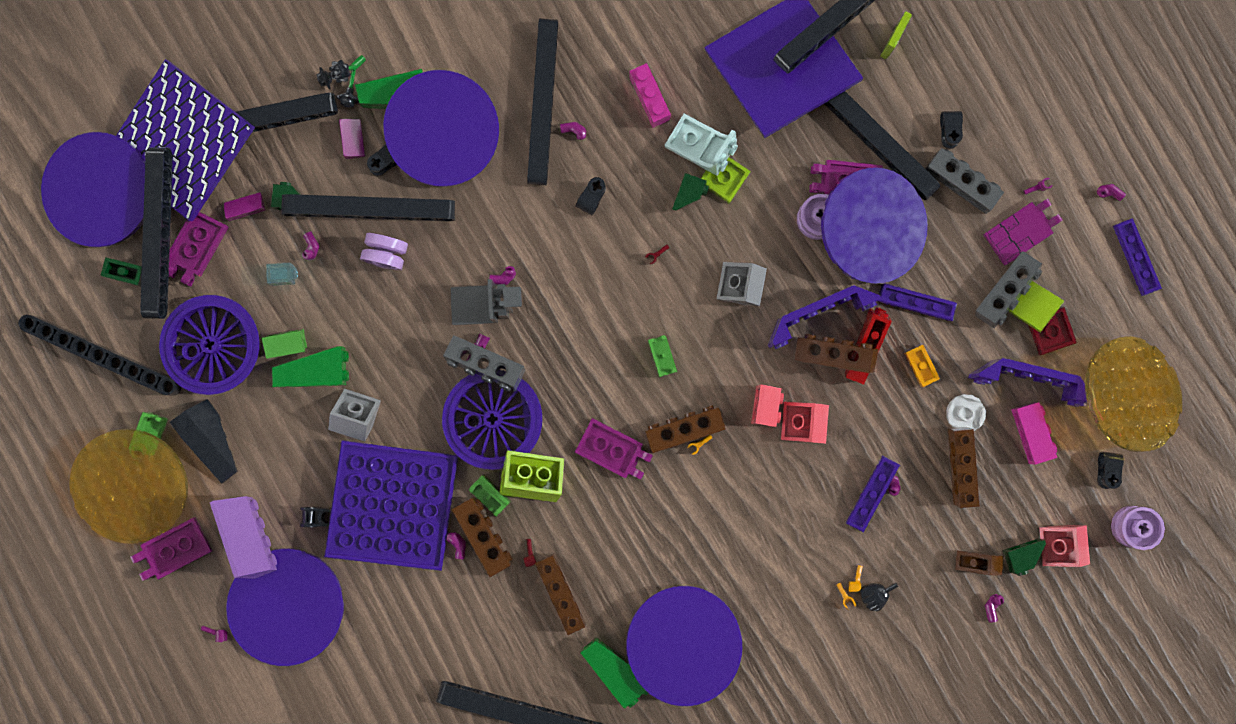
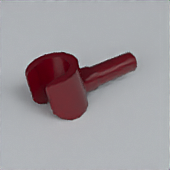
(657, 253)
(529, 560)

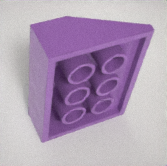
(244, 537)

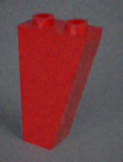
(872, 332)

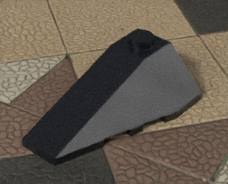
(203, 433)

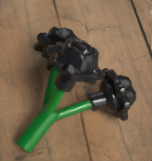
(341, 73)

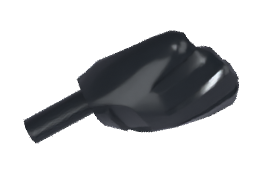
(876, 595)

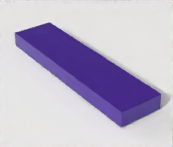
(1137, 257)
(917, 302)
(872, 493)

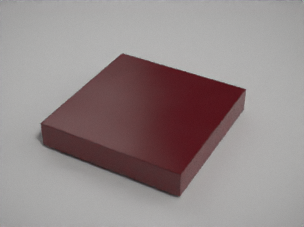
(1055, 334)

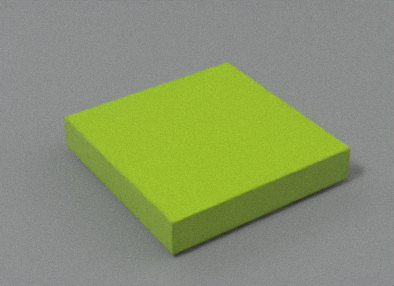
(896, 35)
(727, 182)
(1037, 306)

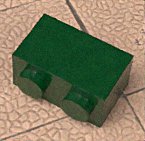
(122, 271)

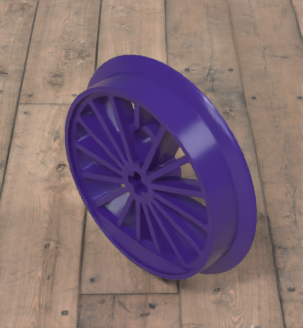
(173, 326)
(532, 421)

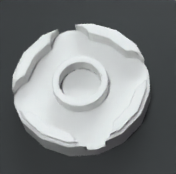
(966, 412)

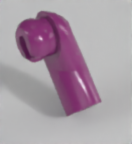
(312, 248)
(894, 487)
(459, 543)
(991, 605)

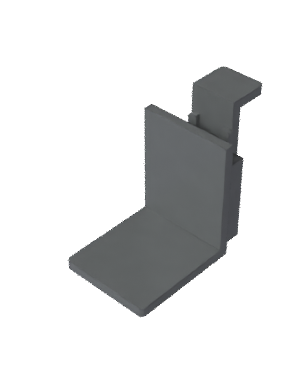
(483, 303)

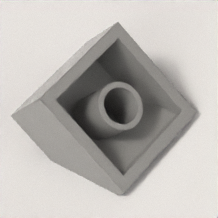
(741, 283)
(354, 415)

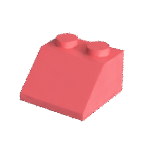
(767, 406)
(805, 422)
(1065, 546)

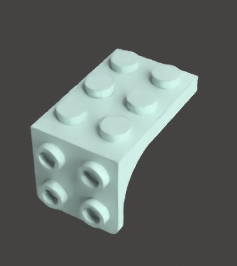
(702, 144)

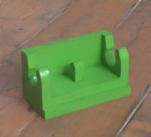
(284, 343)
(662, 356)
(152, 424)
(489, 495)

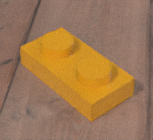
(922, 366)

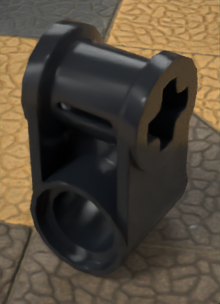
(951, 125)
(383, 159)
(589, 198)
(1110, 467)
(314, 517)

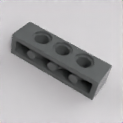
(953, 180)
(1023, 264)
(459, 347)

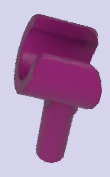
(1040, 186)
(220, 635)

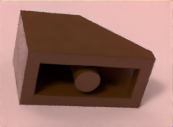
(979, 563)

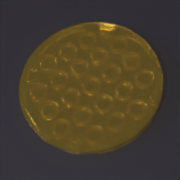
(1133, 394)
(128, 486)

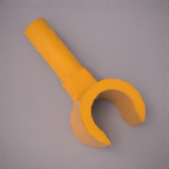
(700, 443)
(855, 586)
(846, 598)

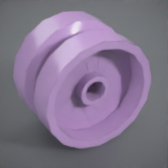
(807, 220)
(384, 251)
(1137, 527)

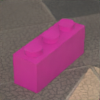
(649, 95)
(1034, 433)

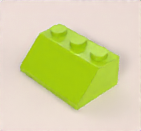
(532, 476)

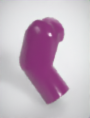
(574, 127)
(1110, 190)
(506, 277)

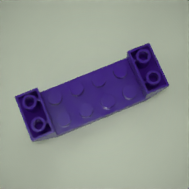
(860, 298)
(1073, 385)

